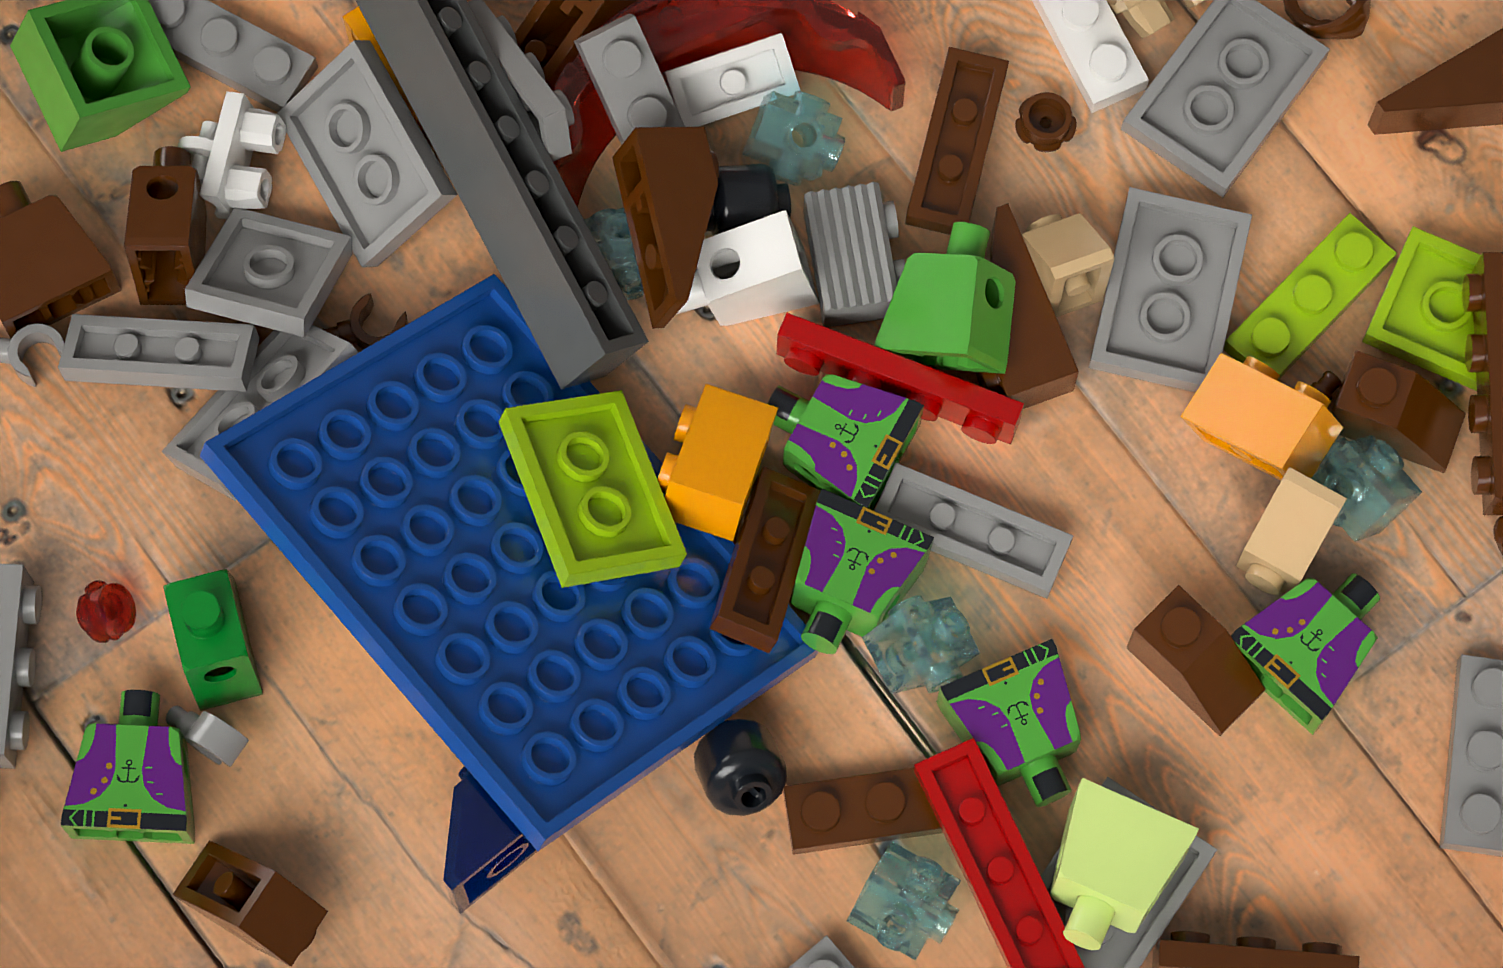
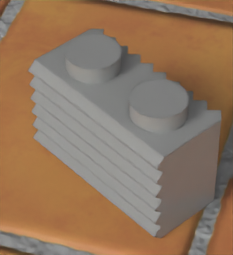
(852, 252)

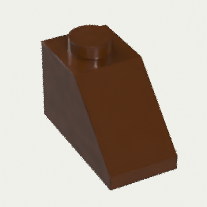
(1398, 409)
(1196, 660)
(251, 902)

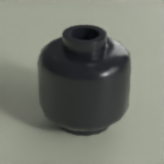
(745, 196)
(740, 767)

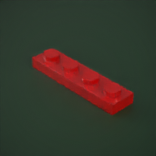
(979, 411)
(995, 859)

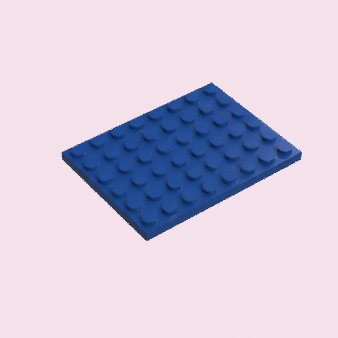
(425, 547)

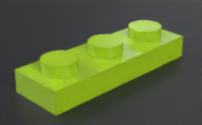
(1312, 297)

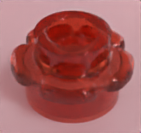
(105, 611)

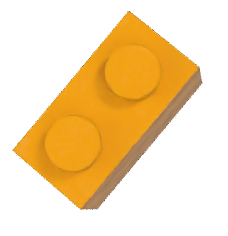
(1261, 419)
(717, 460)

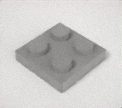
(269, 272)

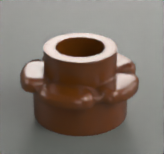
(1050, 107)

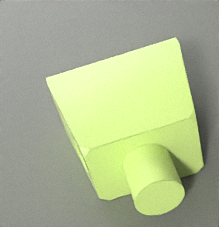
(1114, 862)

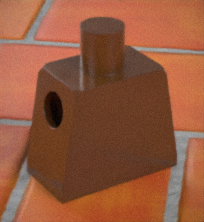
(165, 227)
(46, 262)

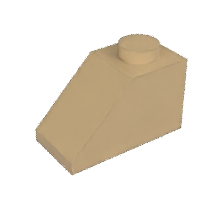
(1069, 261)
(1289, 533)

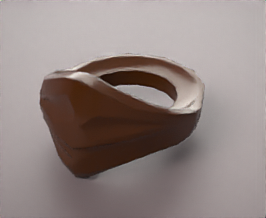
(1344, 27)

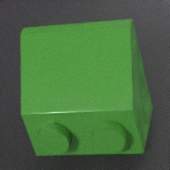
(97, 67)

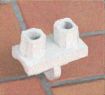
(225, 152)

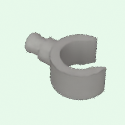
(13, 349)
(208, 734)

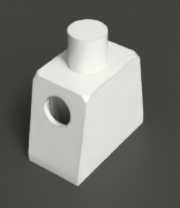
(753, 272)

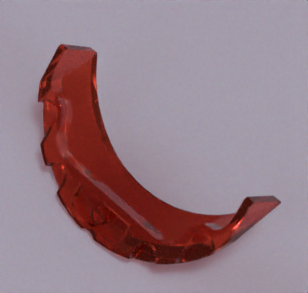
(817, 34)

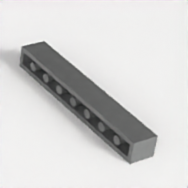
(508, 185)

